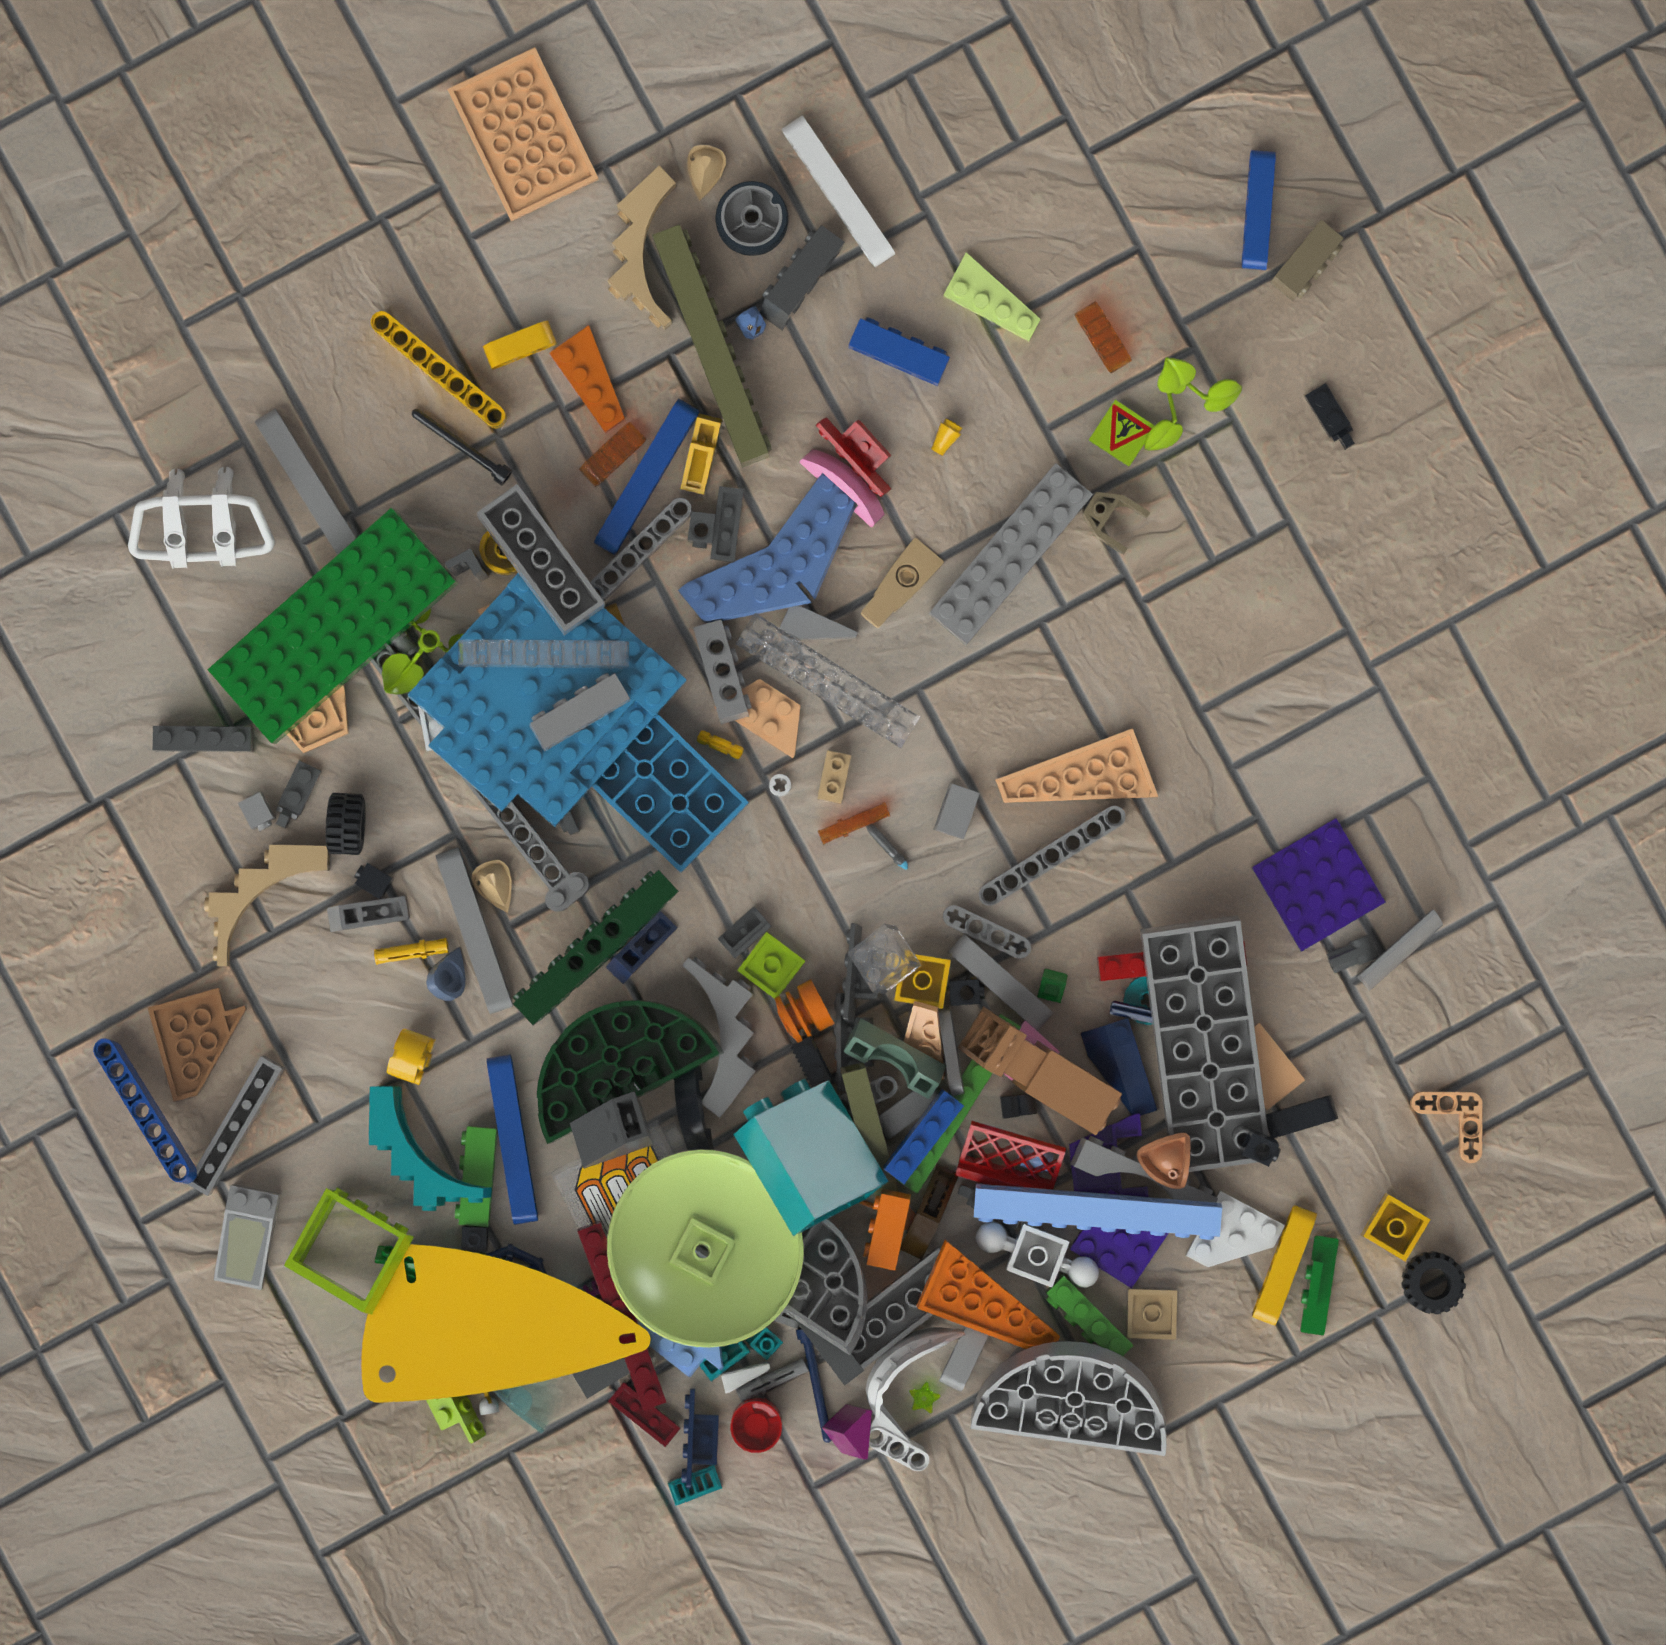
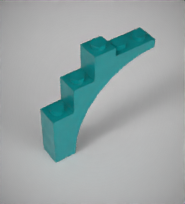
(391, 1132)

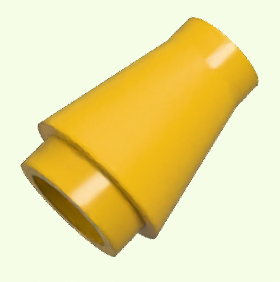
(946, 435)

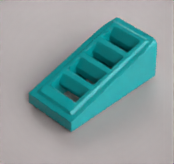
(698, 1493)

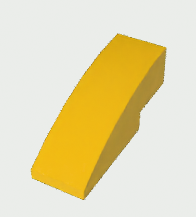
(701, 453)

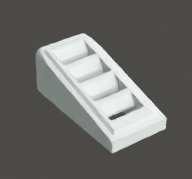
(735, 1378)

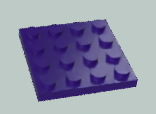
(1318, 884)

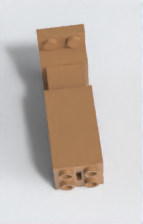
(1040, 1071)

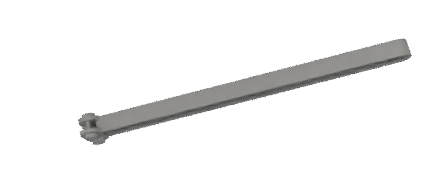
(566, 887)

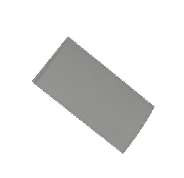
(1400, 950)

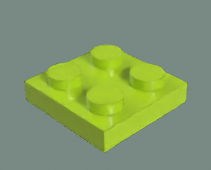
(771, 965)

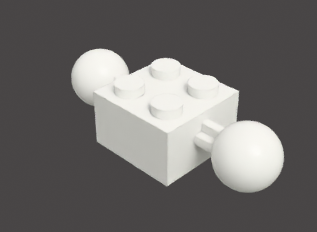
(1037, 1255)

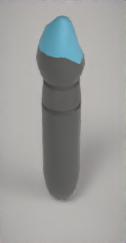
(898, 858)

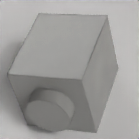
(257, 811)

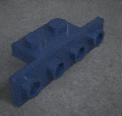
(702, 1439)

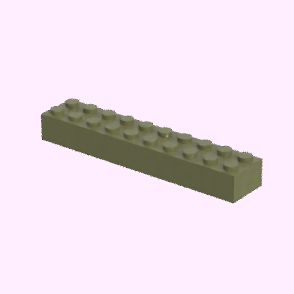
(710, 345)

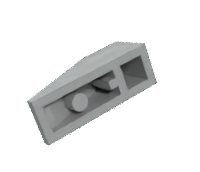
(811, 626)
(367, 913)

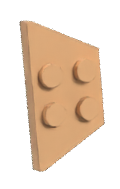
(772, 716)

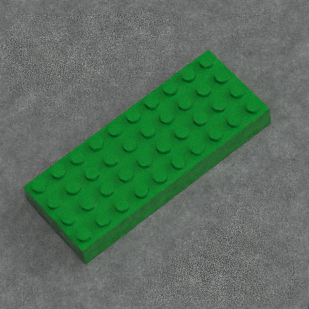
(333, 626)

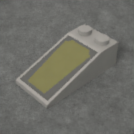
(246, 1236)

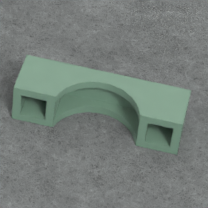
(920, 1070)

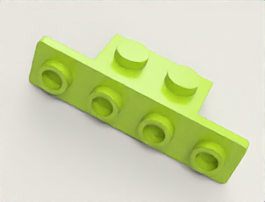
(457, 1410)

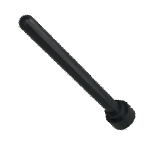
(499, 472)

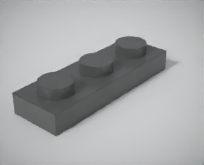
(726, 524)

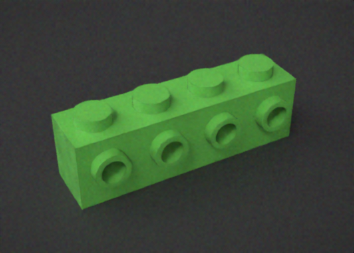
(1087, 1316)

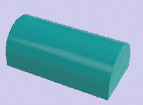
(731, 1355)

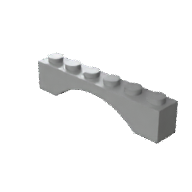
(1098, 1160)

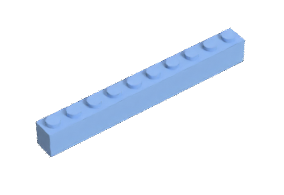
(1098, 1210)

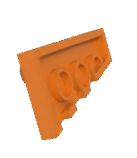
(587, 374)

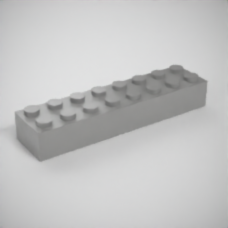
(1010, 554)

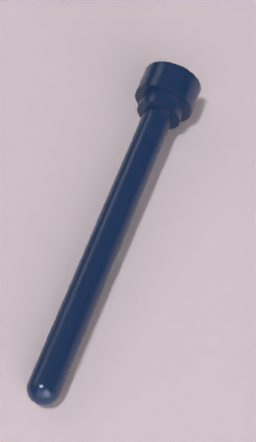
(815, 1381)

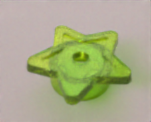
(917, 1395)

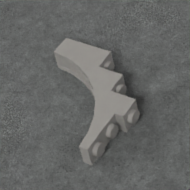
(734, 1034)

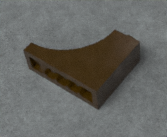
(929, 1212)

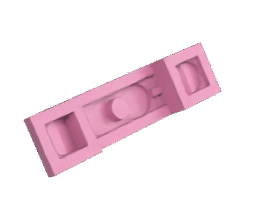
(848, 481)

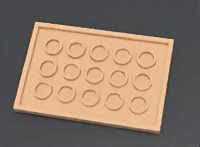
(523, 134)

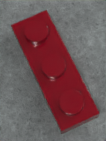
(650, 1420)

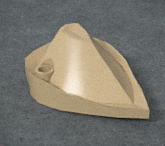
(705, 168)
(494, 883)

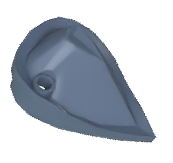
(447, 977)

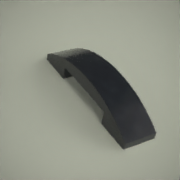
(691, 1111)

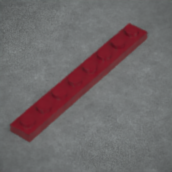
(638, 1364)

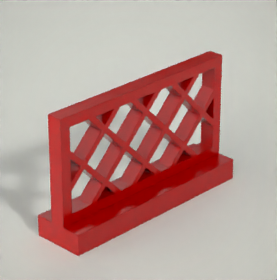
(989, 1173)

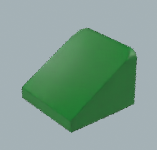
(1052, 985)

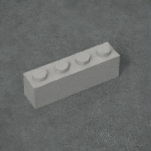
(579, 712)

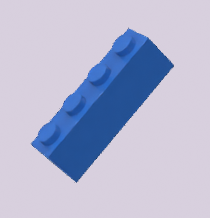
(898, 351)
(923, 1136)

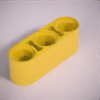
(519, 345)

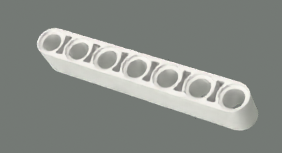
(838, 191)

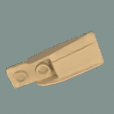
(902, 582)

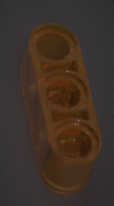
(1103, 337)
(612, 454)

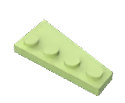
(987, 297)

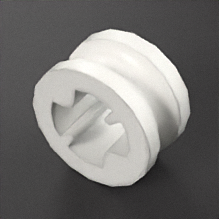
(772, 783)

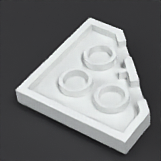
(1241, 1234)

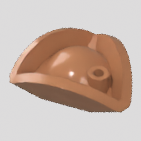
(1167, 1160)

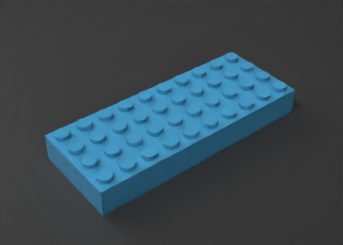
(670, 794)

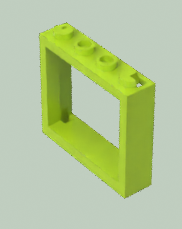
(313, 1228)

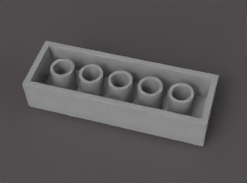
(540, 559)
(894, 1312)

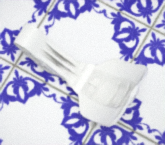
(882, 1374)

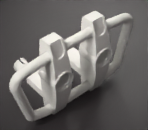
(223, 523)

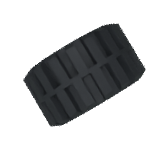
(345, 823)
(1448, 1298)

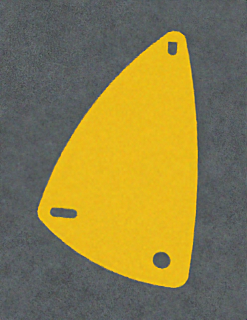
(484, 1328)

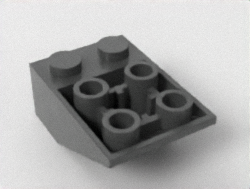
(611, 1130)

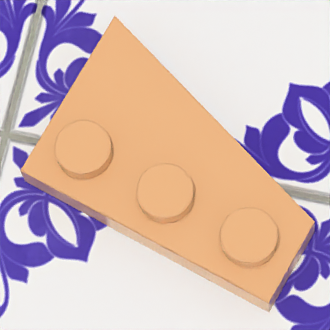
(924, 1031)

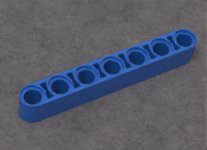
(646, 476)
(153, 1118)
(512, 1139)

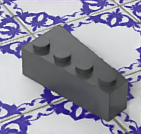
(800, 276)

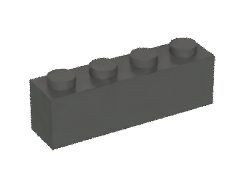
(203, 739)

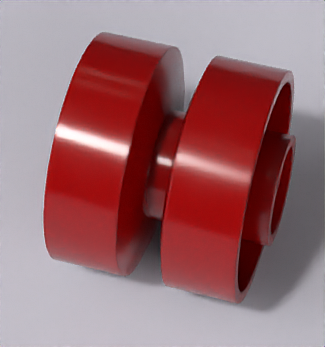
(756, 1425)

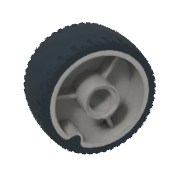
(747, 237)

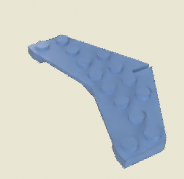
(772, 575)

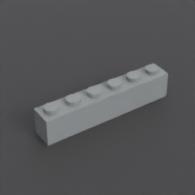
(236, 1124)

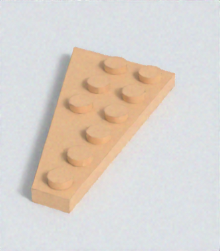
(1097, 771)

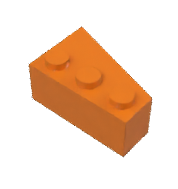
(887, 1229)

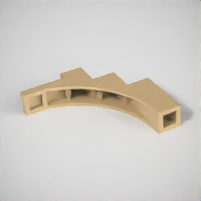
(639, 210)
(282, 863)

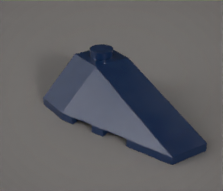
(1117, 1058)

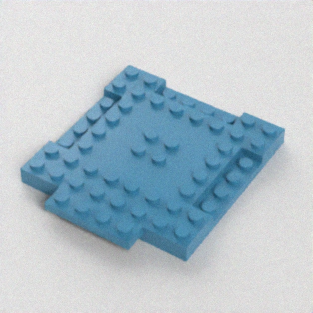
(491, 708)

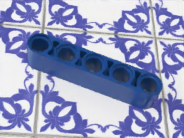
(1258, 210)

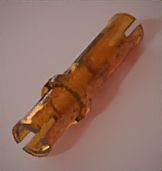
(853, 823)

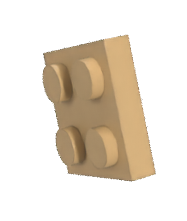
(1152, 1314)

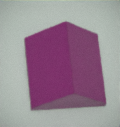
(850, 1430)

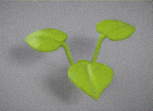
(1174, 379)
(400, 672)

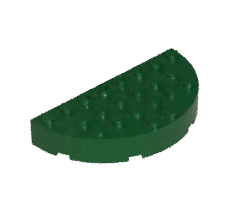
(596, 948)
(616, 1053)

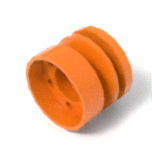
(803, 1011)

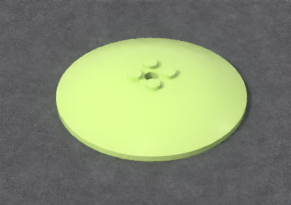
(711, 1203)

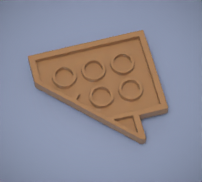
(192, 1038)

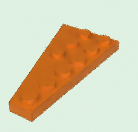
(975, 1300)

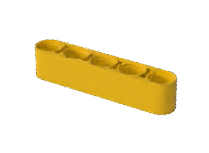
(1284, 1265)

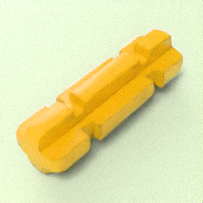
(720, 744)

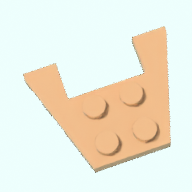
(323, 724)

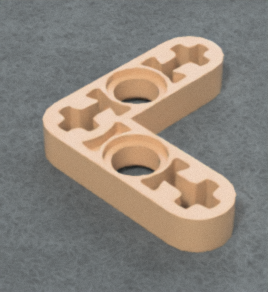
(1464, 1116)

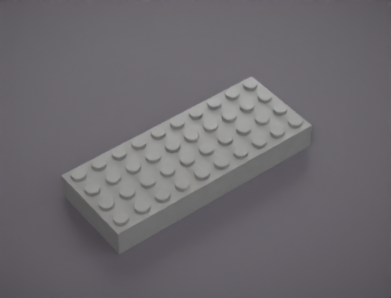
(1205, 1038)

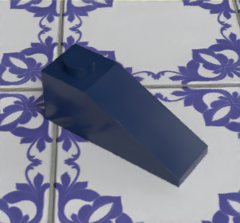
(641, 947)

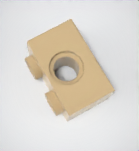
(834, 777)

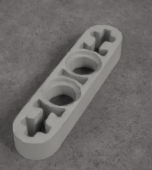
(988, 928)
(951, 1051)

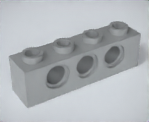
(707, 636)

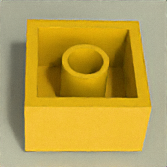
(926, 983)
(1395, 1227)

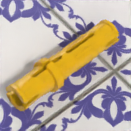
(408, 951)

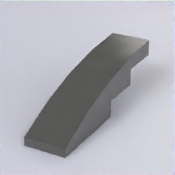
(842, 1364)

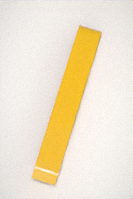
(432, 359)

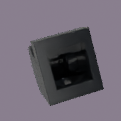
(1018, 1105)

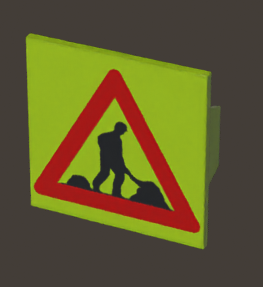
(1121, 433)

